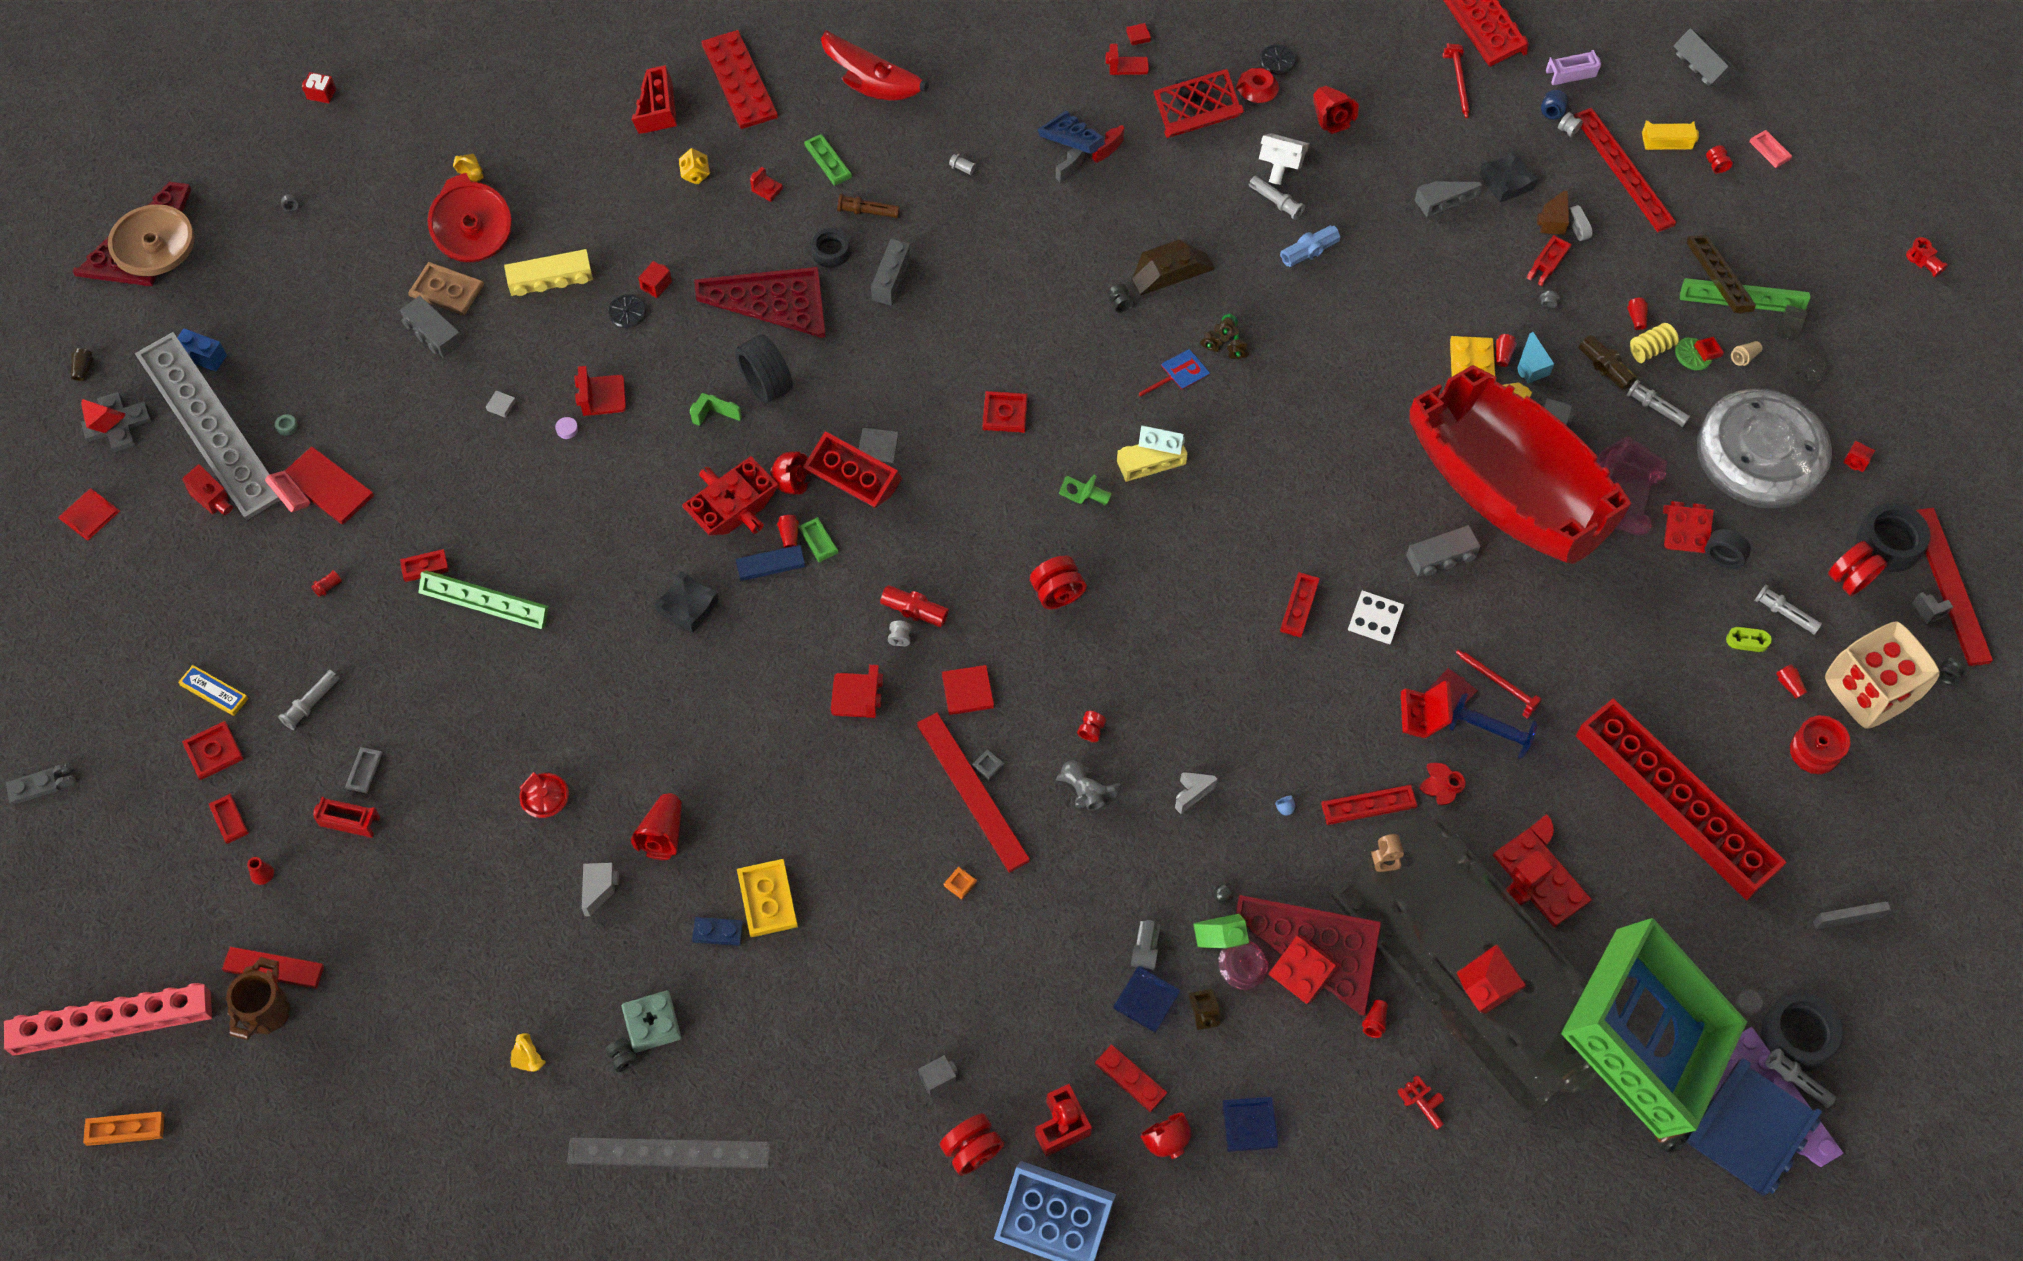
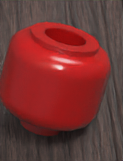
(1065, 1112)

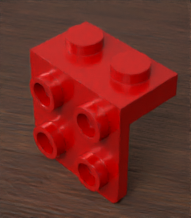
(599, 394)
(1687, 527)
(857, 693)
(1426, 712)

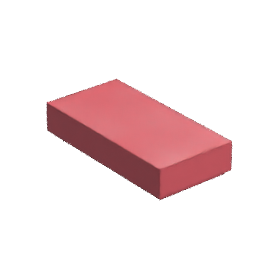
(1770, 148)
(287, 491)

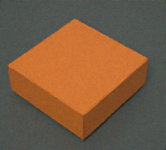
(960, 883)

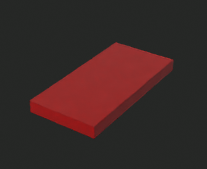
(328, 485)

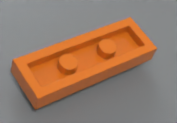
(124, 1128)

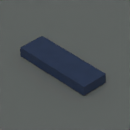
(770, 563)

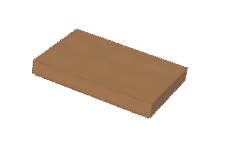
(446, 288)

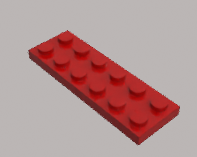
(739, 79)

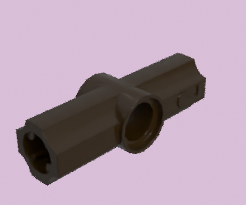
(1607, 362)

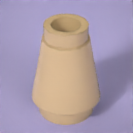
(1745, 353)

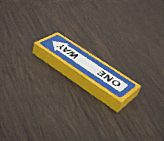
(213, 690)

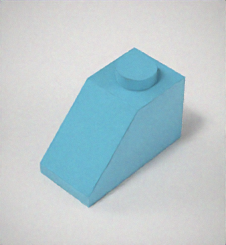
(1534, 360)

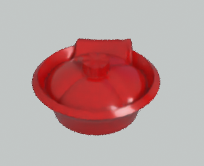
(1257, 85)
(543, 794)

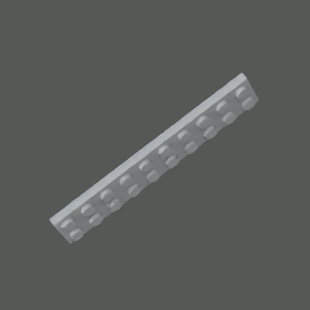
(208, 425)

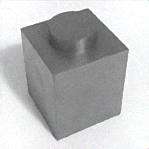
(938, 1075)

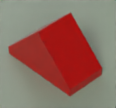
(100, 417)

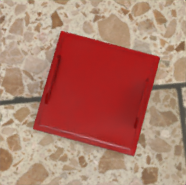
(89, 514)

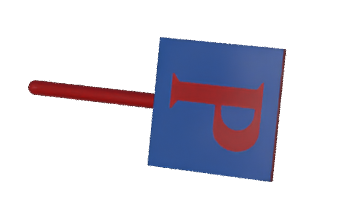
(1183, 369)

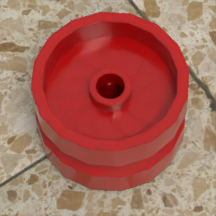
(1857, 568)
(1057, 582)
(1819, 744)
(971, 1144)

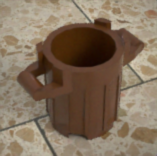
(257, 1001)

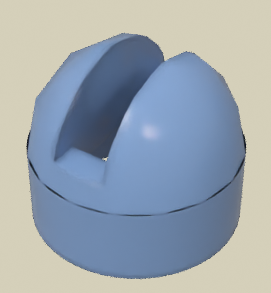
(1286, 805)

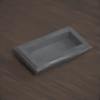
(363, 770)

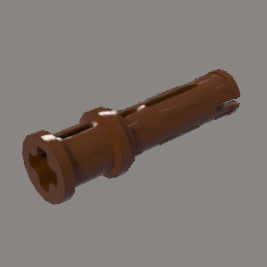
(858, 205)

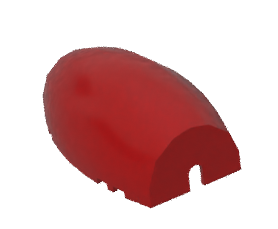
(1518, 468)

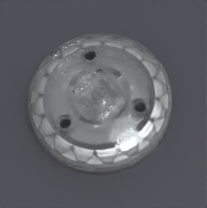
(1764, 448)

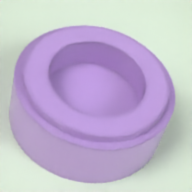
(566, 428)

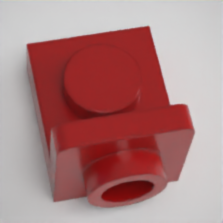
(764, 185)
(1859, 456)

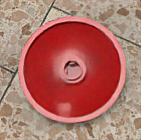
(469, 222)

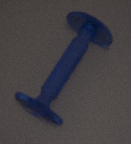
(1494, 726)

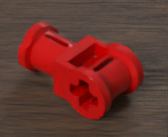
(1926, 256)

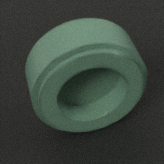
(286, 424)

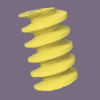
(1653, 342)

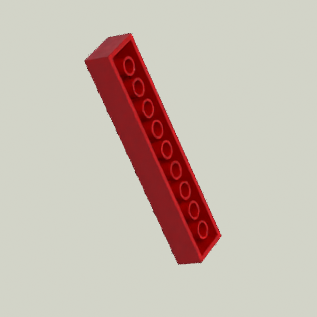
(1680, 799)

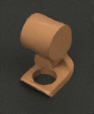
(1390, 850)

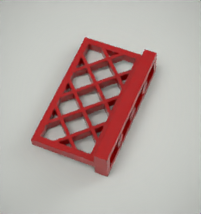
(1207, 117)

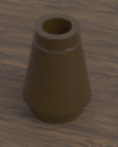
(80, 363)

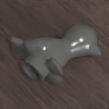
(1090, 792)

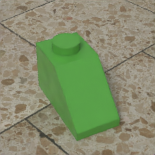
(1221, 932)

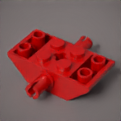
(732, 498)

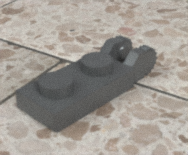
(39, 784)

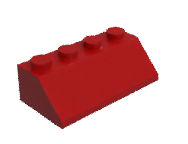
(852, 470)

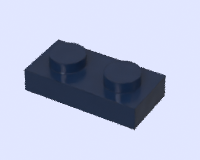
(717, 931)

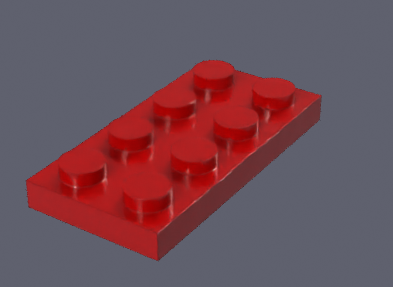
(1556, 895)

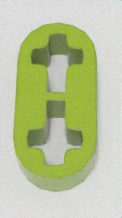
(1748, 639)

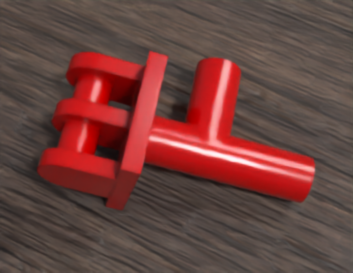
(1418, 1097)

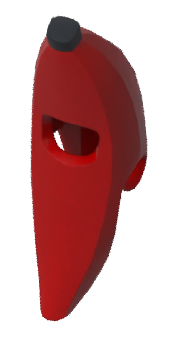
(870, 73)

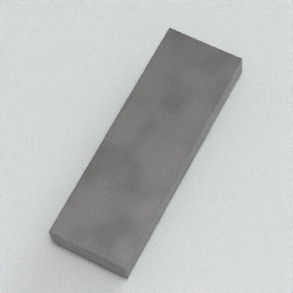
(1851, 915)

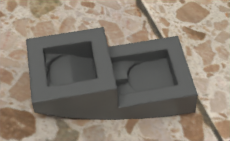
(1068, 167)

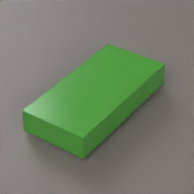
(818, 539)

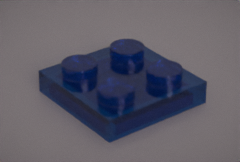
(1146, 999)
(1249, 1124)

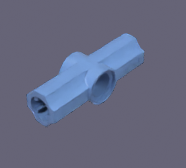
(1310, 245)

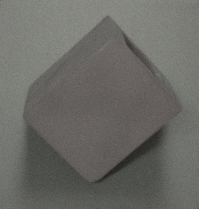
(1930, 609)

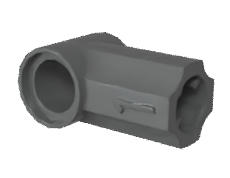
(1145, 949)

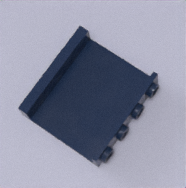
(1753, 1128)

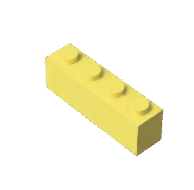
(548, 272)

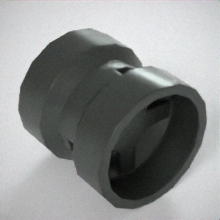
(1119, 296)
(621, 1055)

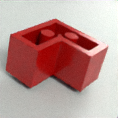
(1056, 1137)

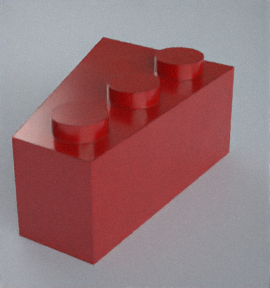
(656, 103)

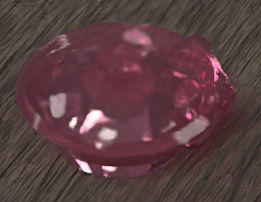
(1243, 965)

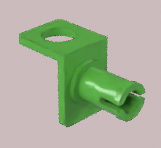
(1084, 491)

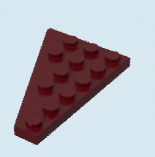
(100, 262)
(777, 297)
(1342, 937)

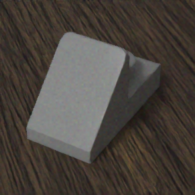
(1198, 786)

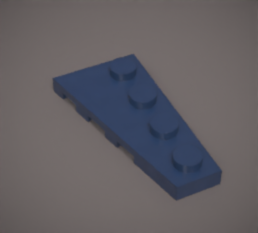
(1070, 132)

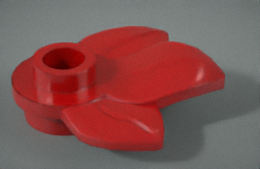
(1439, 783)

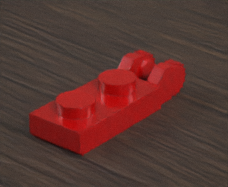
(1549, 258)

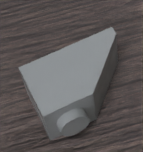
(598, 885)

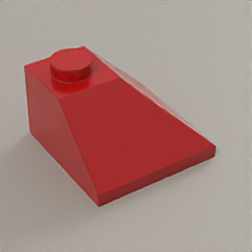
(1490, 979)

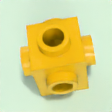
(694, 166)

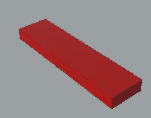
(1369, 804)
(290, 969)

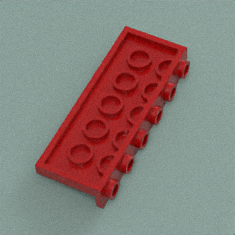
(1489, 28)

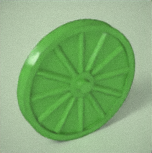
(1689, 356)

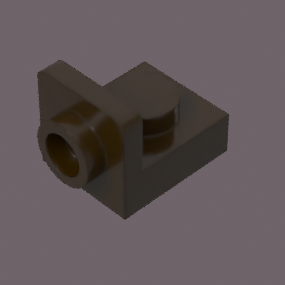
(1205, 1009)

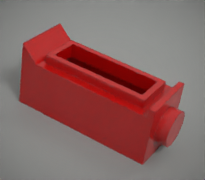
(346, 825)

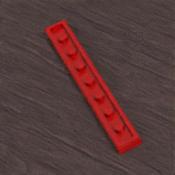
(1625, 170)
(1953, 589)
(973, 792)

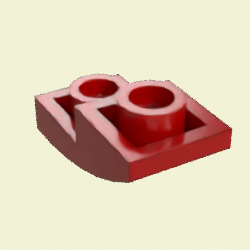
(1113, 139)

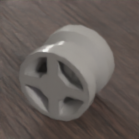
(1570, 124)
(899, 633)

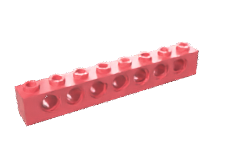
(18, 1030)

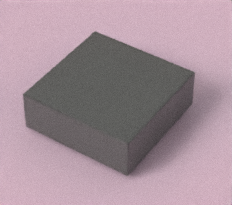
(988, 765)

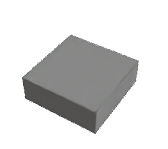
(500, 404)

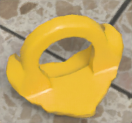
(470, 165)
(525, 1055)

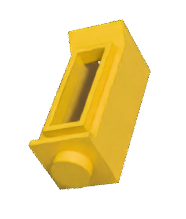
(1669, 136)

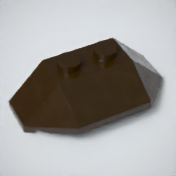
(1169, 265)

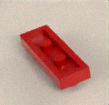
(1299, 604)
(1131, 1078)

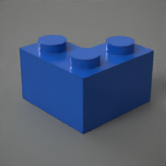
(202, 349)

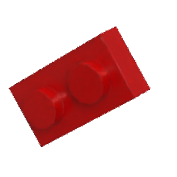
(432, 561)

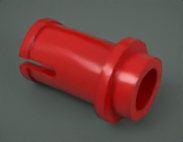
(326, 583)

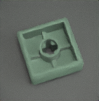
(665, 1024)

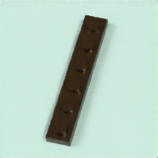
(1721, 274)

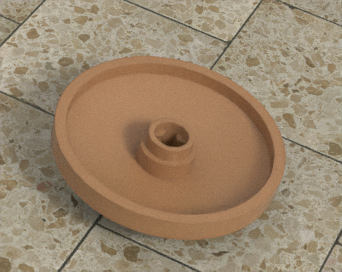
(151, 240)

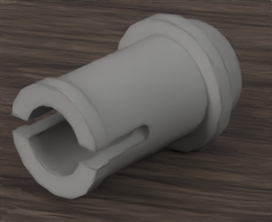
(962, 164)

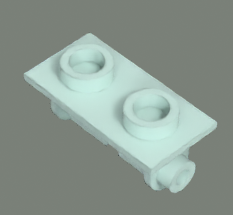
(1161, 440)

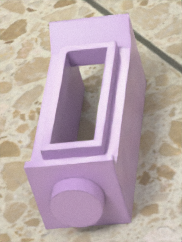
(1574, 67)

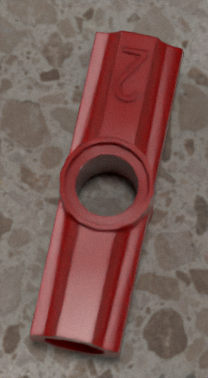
(914, 606)

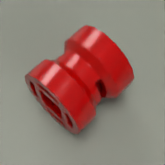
(1719, 159)
(1091, 727)

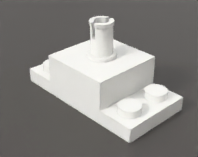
(1282, 153)

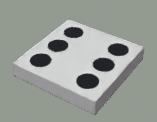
(1376, 617)

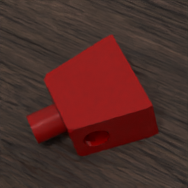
(207, 491)

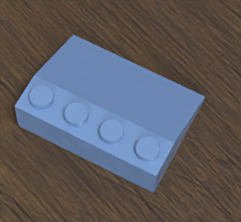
(1054, 1215)

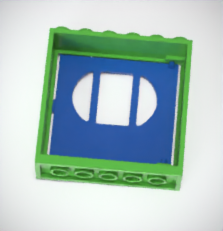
(1666, 1090)

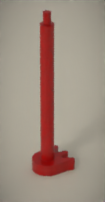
(1456, 51)
(1532, 703)

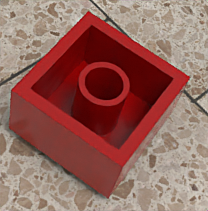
(1304, 969)

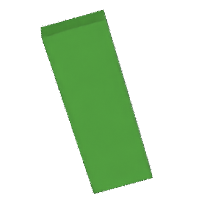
(828, 159)

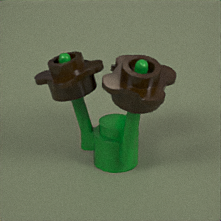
(1223, 332)

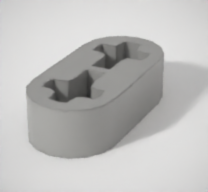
(1579, 223)

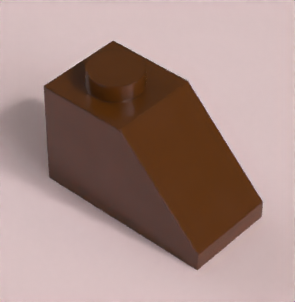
(1555, 215)

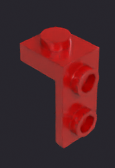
(1125, 65)

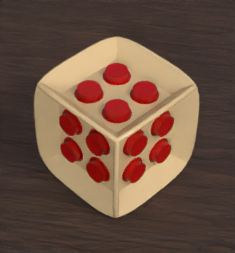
(1882, 674)

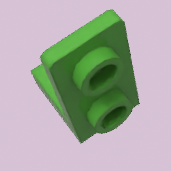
(710, 402)

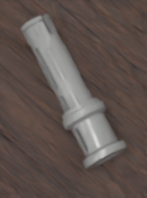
(1283, 201)
(1649, 398)
(1778, 603)
(302, 707)

